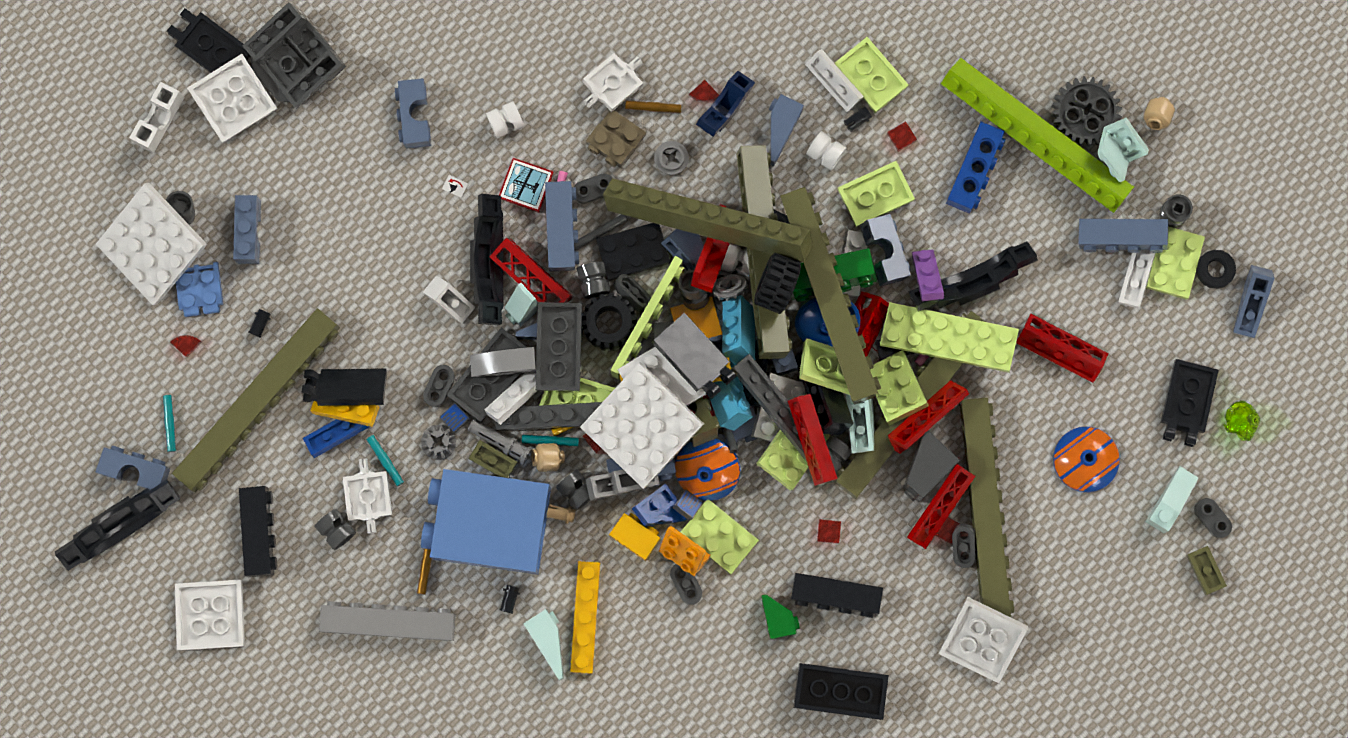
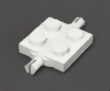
(612, 82)
(367, 496)

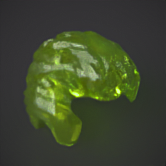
(1242, 420)

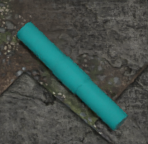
(169, 423)
(537, 439)
(385, 460)

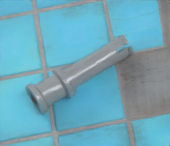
(509, 446)

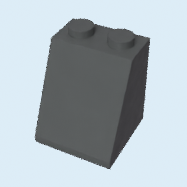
(928, 466)

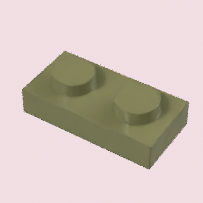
(492, 460)
(1206, 570)

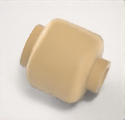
(1159, 113)
(547, 457)

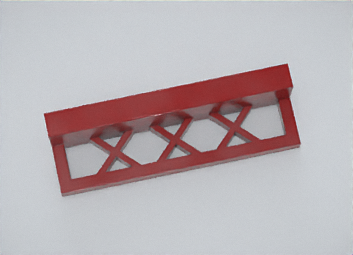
(709, 263)
(534, 267)
(871, 318)
(1060, 350)
(923, 420)
(812, 439)
(941, 506)

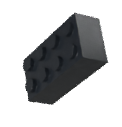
(840, 691)

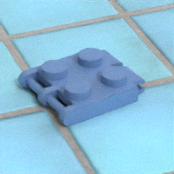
(200, 290)

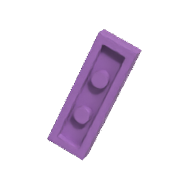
(927, 275)

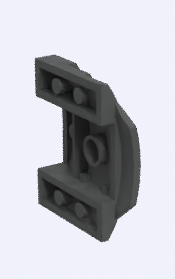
(292, 57)

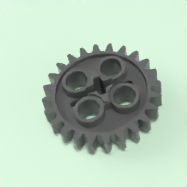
(1094, 94)

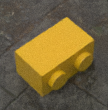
(635, 536)

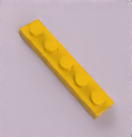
(585, 617)

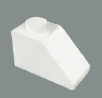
(449, 299)

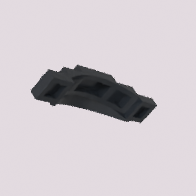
(484, 272)
(981, 278)
(117, 524)

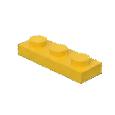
(356, 414)

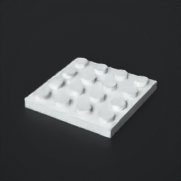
(151, 244)
(642, 425)

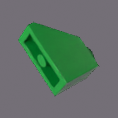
(779, 619)

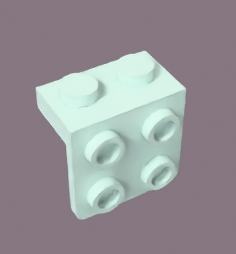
(1120, 146)

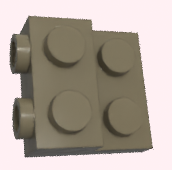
(615, 139)

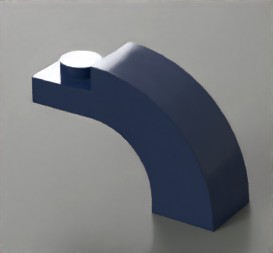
(726, 104)

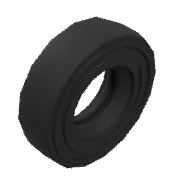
(1229, 269)

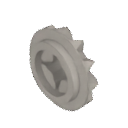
(670, 148)
(724, 290)
(448, 440)

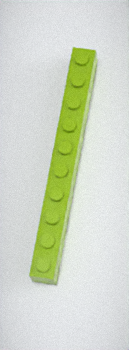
(1036, 134)

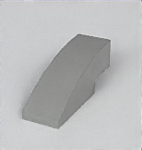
(503, 362)
(614, 484)

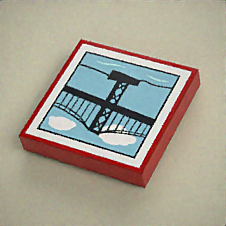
(525, 185)

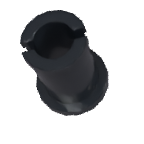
(859, 118)
(259, 323)
(509, 598)

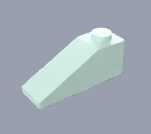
(521, 306)
(863, 428)
(1172, 500)
(547, 638)

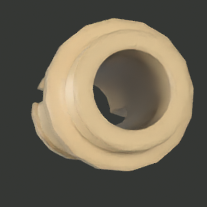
(561, 513)

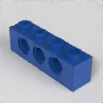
(987, 136)

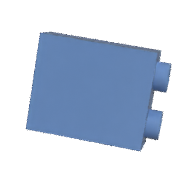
(487, 521)

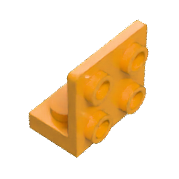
(683, 551)

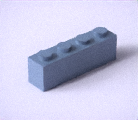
(560, 229)
(1123, 235)

